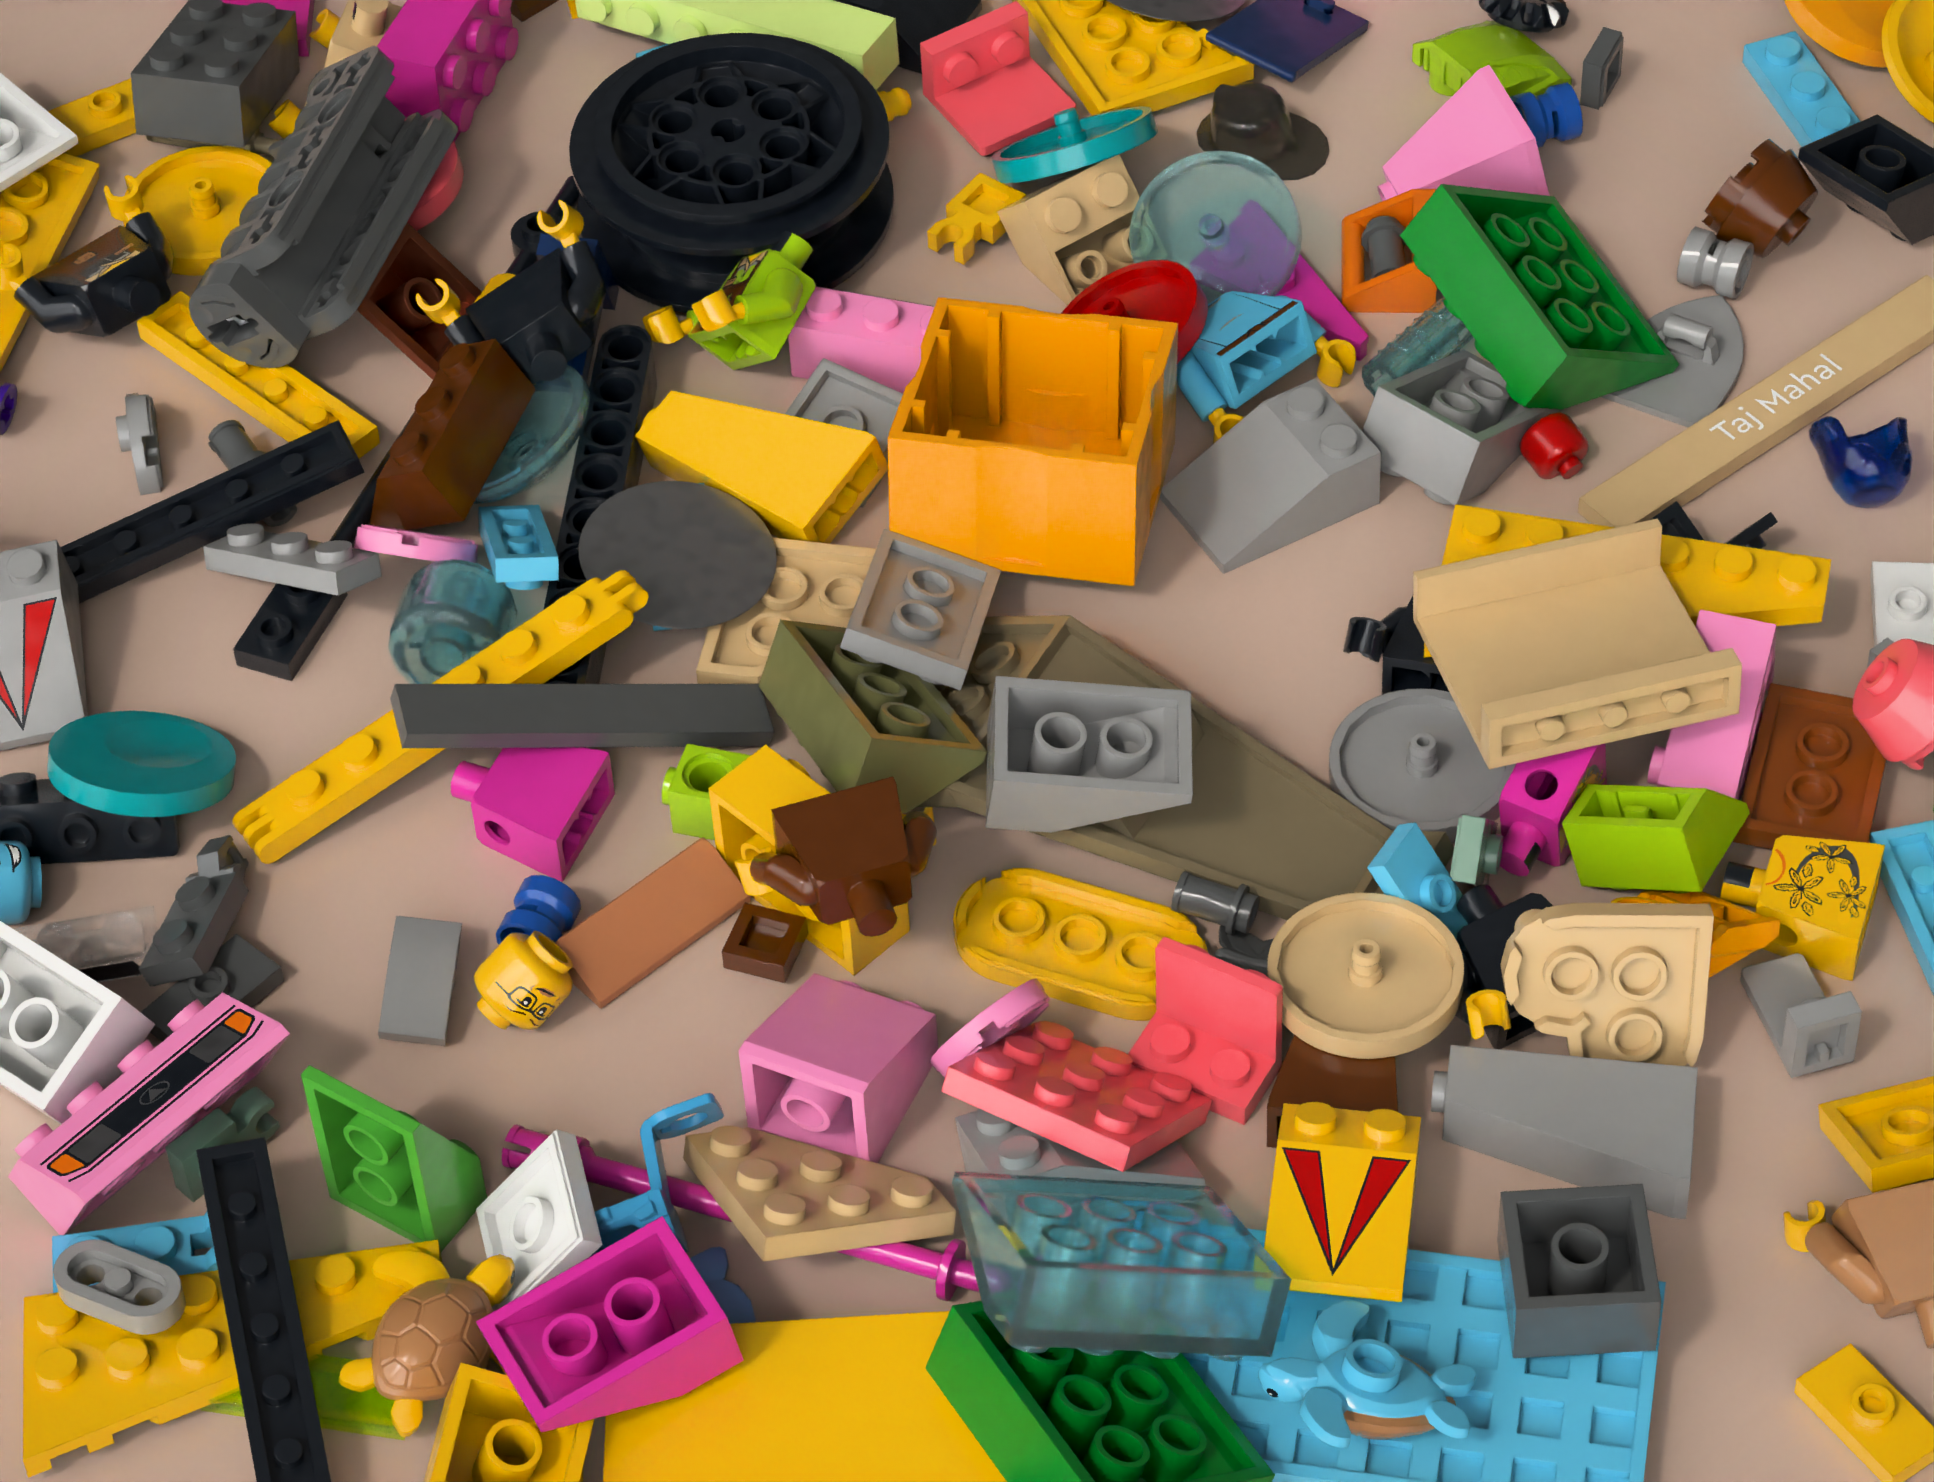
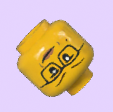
(523, 981)

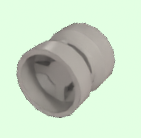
(1715, 262)

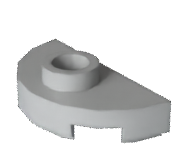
(139, 434)

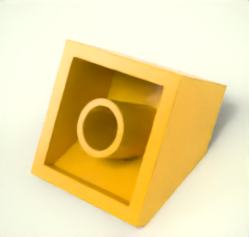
(493, 1438)

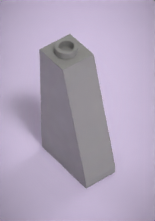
(1575, 1118)

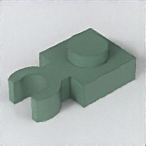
(244, 1122)

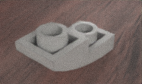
(420, 980)

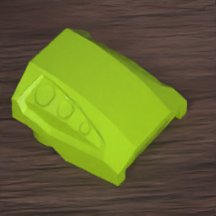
(1511, 54)

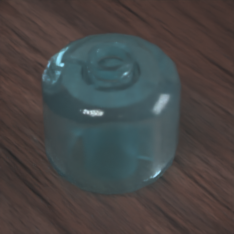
(447, 618)

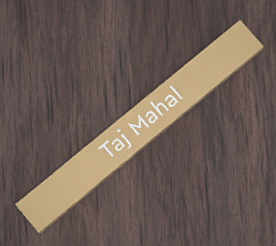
(1767, 411)

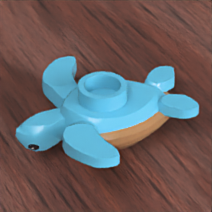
(1366, 1385)

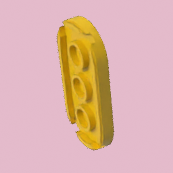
(1069, 935)

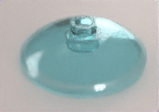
(540, 437)

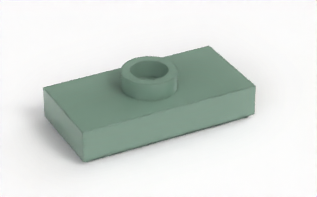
(1476, 851)

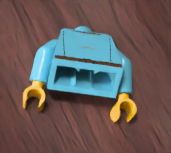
(1250, 346)

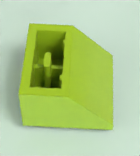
(1651, 836)

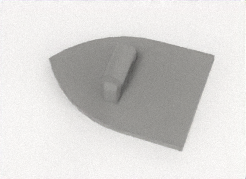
(1710, 354)

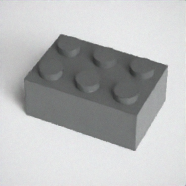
(215, 72)

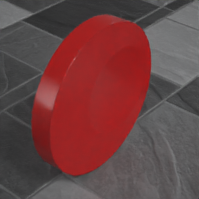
(1150, 292)

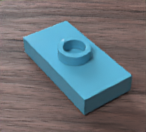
(1414, 872)

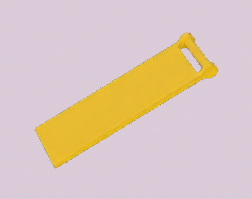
(807, 1407)

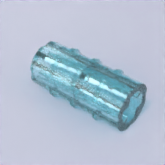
(1423, 342)

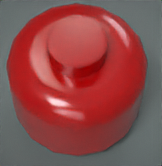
(1554, 446)

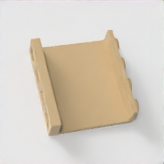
(1570, 645)

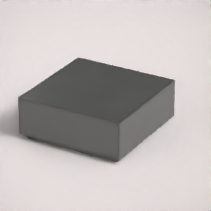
(1601, 68)

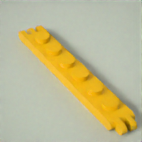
(375, 756)

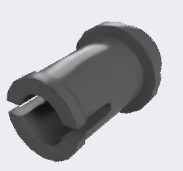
(1384, 244)
(1216, 903)

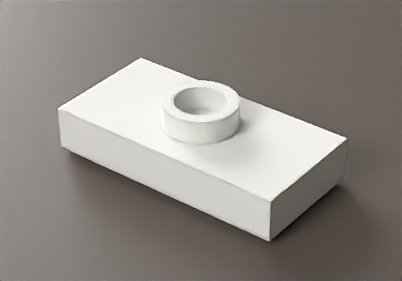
(1902, 601)

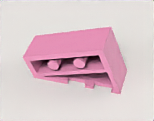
(1719, 750)

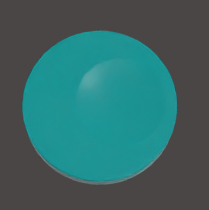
(1074, 143)
(141, 763)

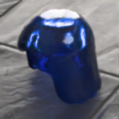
(1864, 467)

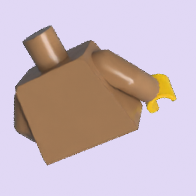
(1877, 1249)

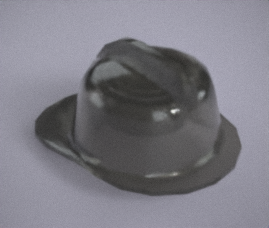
(1258, 124)

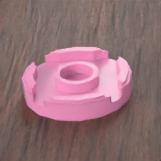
(414, 544)
(996, 1022)

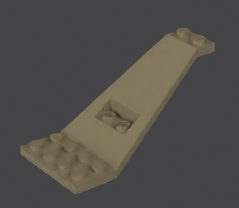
(1250, 808)

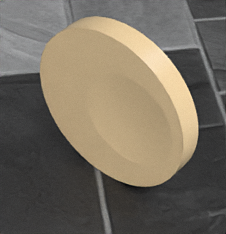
(1366, 975)

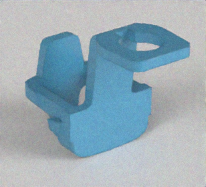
(632, 1214)

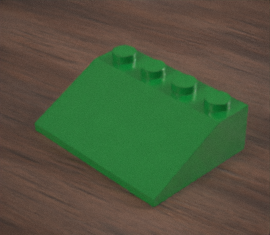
(1534, 296)
(1087, 1414)

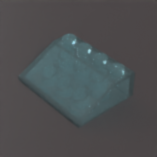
(1118, 1267)

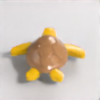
(427, 1331)

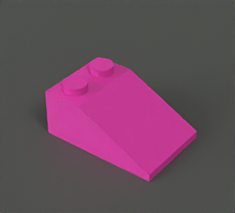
(613, 1332)

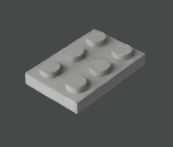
(921, 609)

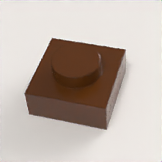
(764, 942)

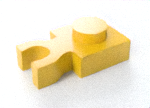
(973, 216)

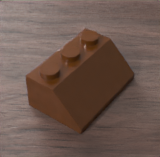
(452, 438)

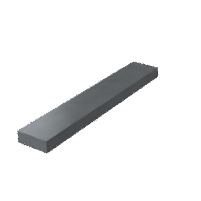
(580, 715)

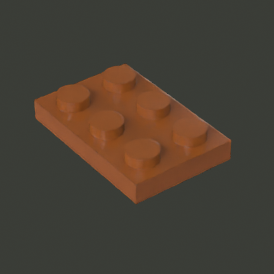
(1810, 771)

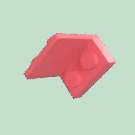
(988, 81)
(1213, 1028)

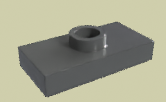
(236, 971)

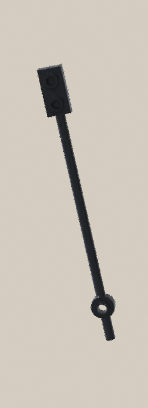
(296, 617)

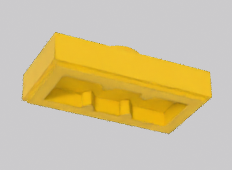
(99, 117)
(1868, 1415)

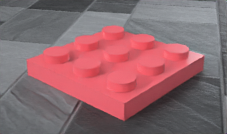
(1078, 1094)

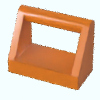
(1395, 291)

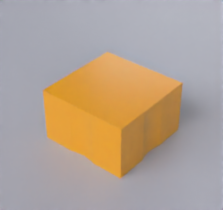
(1035, 439)

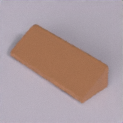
(652, 922)

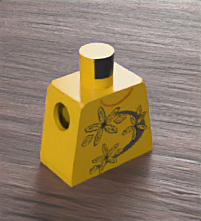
(1819, 894)

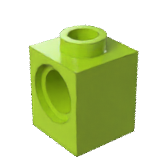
(687, 788)

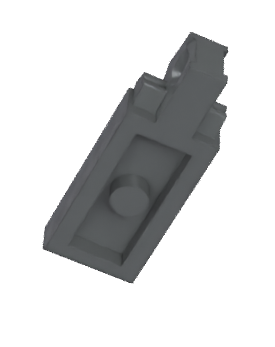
(198, 916)

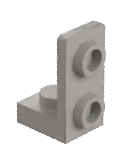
(1801, 1022)

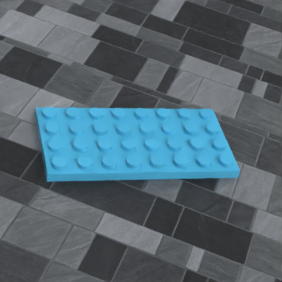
(1526, 1415)

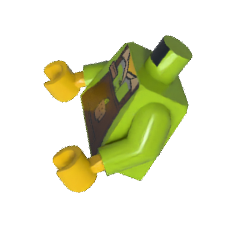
(751, 310)

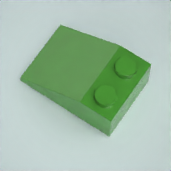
(391, 1163)

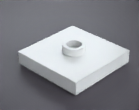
(541, 1215)

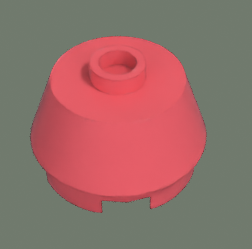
(1898, 702)

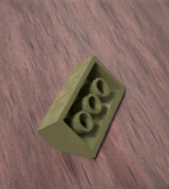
(865, 716)

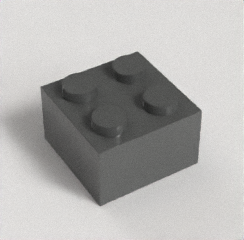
(1578, 1271)

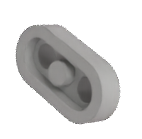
(131, 1291)

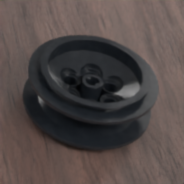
(723, 150)

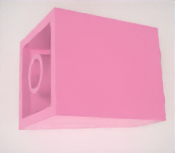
(837, 1067)

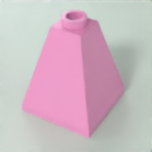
(1470, 143)

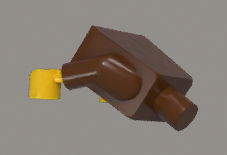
(845, 855)

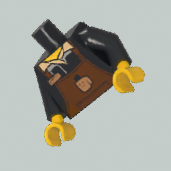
(103, 281)

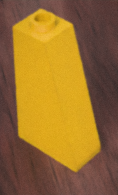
(788, 469)

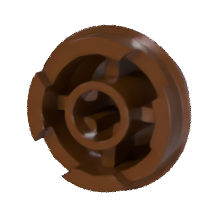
(1763, 201)

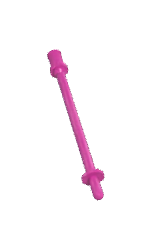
(947, 1268)

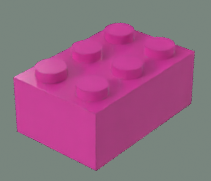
(448, 55)

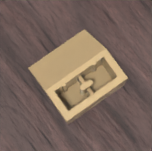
(1075, 227)

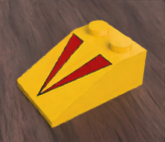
(1343, 1199)

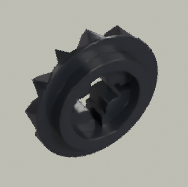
(1527, 14)

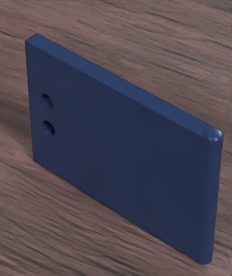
(1288, 34)

